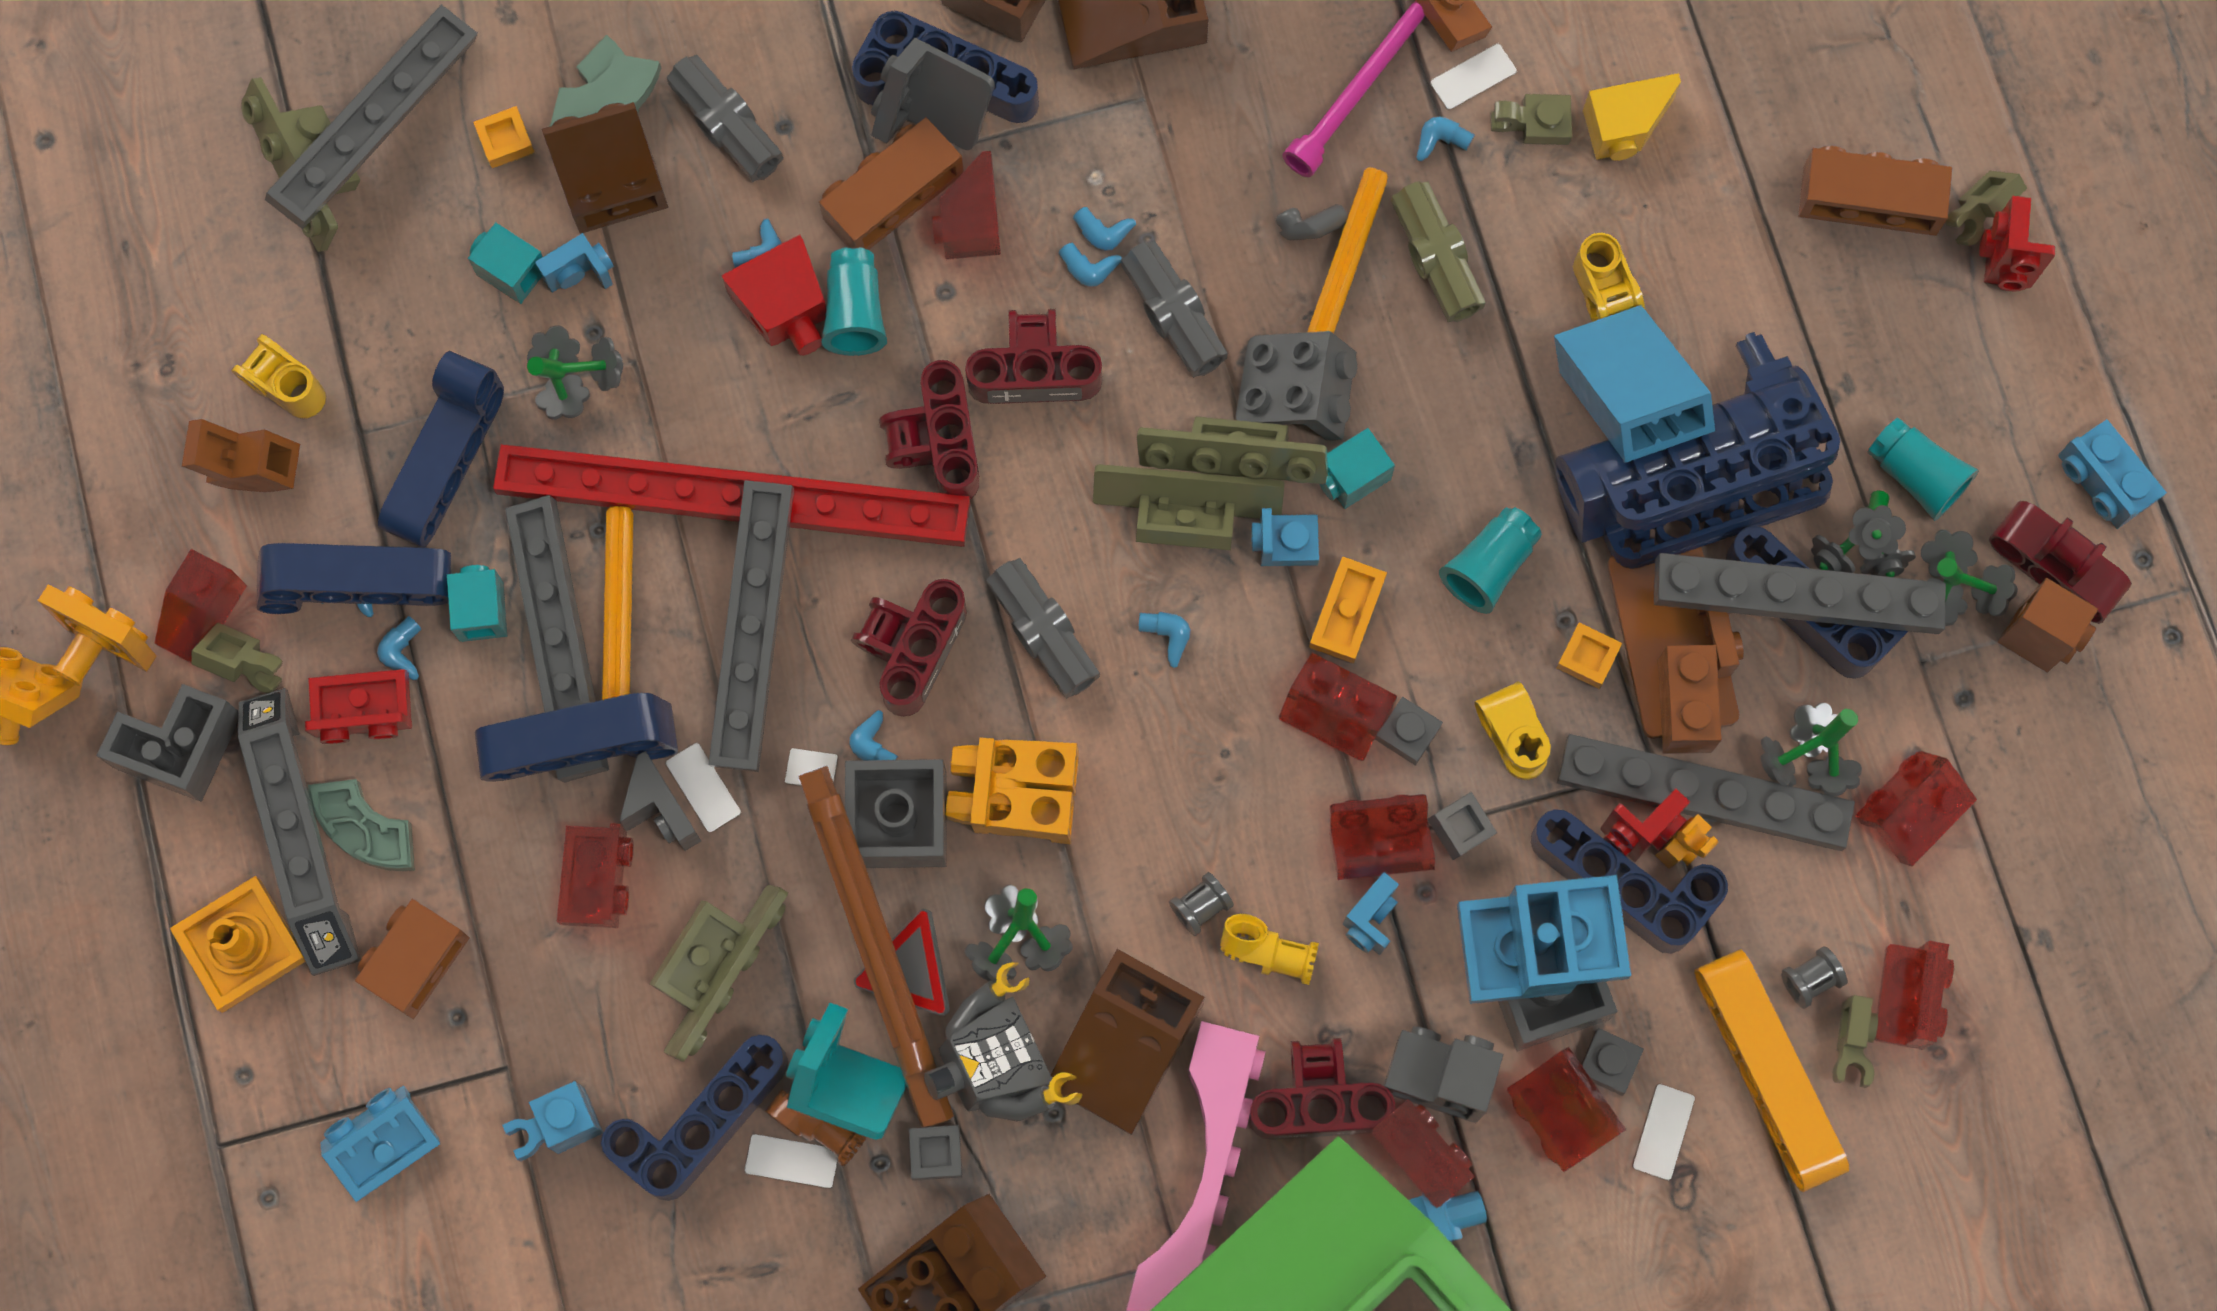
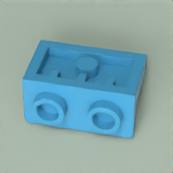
(2111, 474)
(377, 1142)

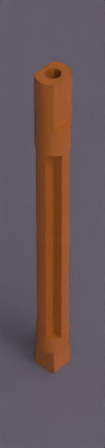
(873, 943)

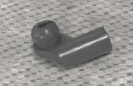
(1313, 227)

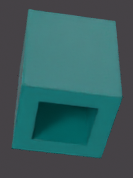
(506, 262)
(1357, 469)
(477, 604)

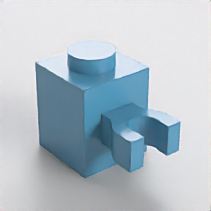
(561, 1120)

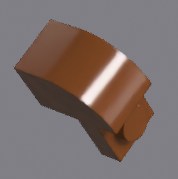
(241, 460)

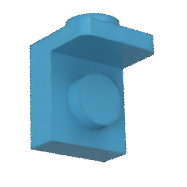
(570, 261)
(1286, 539)
(1373, 905)

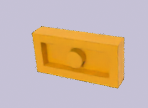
(1348, 610)

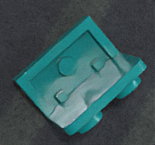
(841, 1082)

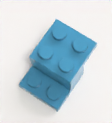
(1543, 939)

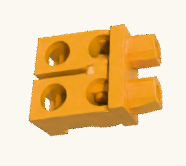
(1017, 788)

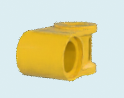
(1610, 287)
(276, 374)
(1511, 723)

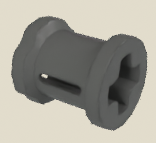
(1201, 903)
(1814, 977)

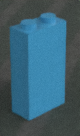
(1634, 383)

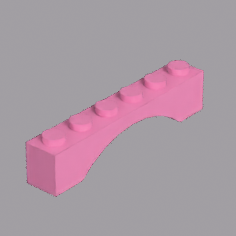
(1219, 1076)

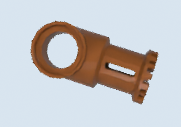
(834, 1138)

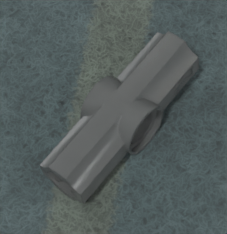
(724, 118)
(1174, 308)
(1043, 628)

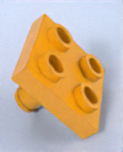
(93, 633)
(29, 693)
(238, 944)

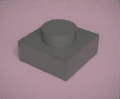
(1409, 730)
(1462, 826)
(1611, 1061)
(935, 1152)

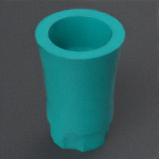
(853, 304)
(1922, 467)
(1491, 560)

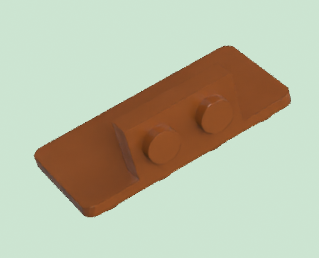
(1652, 627)

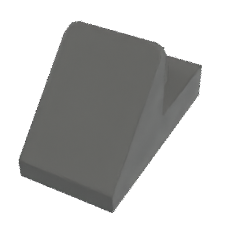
(650, 795)

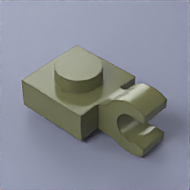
(1541, 118)
(1983, 201)
(235, 653)
(1855, 1030)

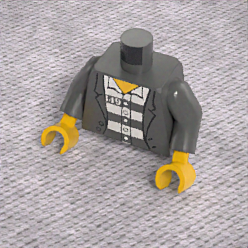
(995, 1058)

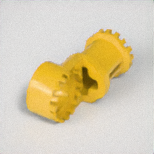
(1267, 949)

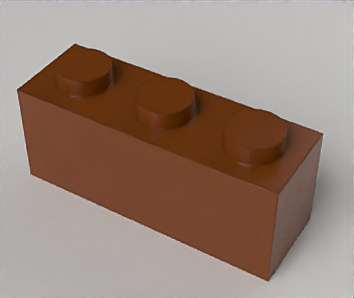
(891, 185)
(1875, 190)

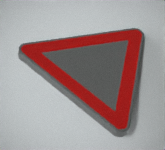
(921, 964)

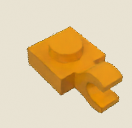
(1688, 843)

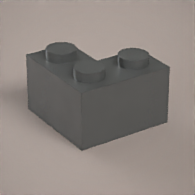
(180, 753)
(1443, 1076)

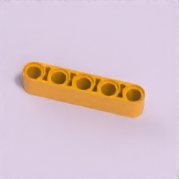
(1771, 1070)

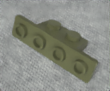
(284, 140)
(1234, 449)
(1186, 506)
(708, 961)

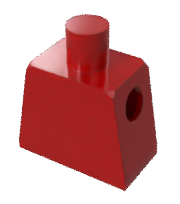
(780, 295)

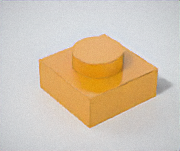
(504, 137)
(1589, 655)

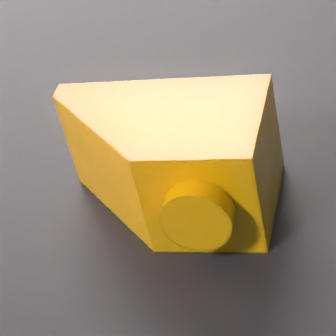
(1627, 114)

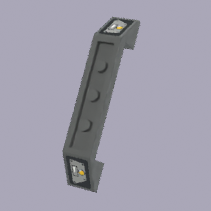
(292, 833)

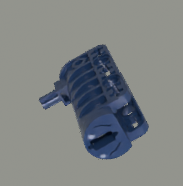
(1756, 447)

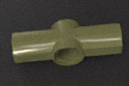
(1438, 251)

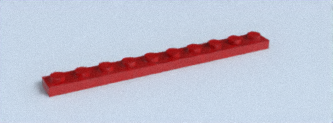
(719, 494)

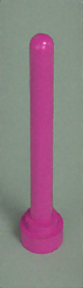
(1306, 153)

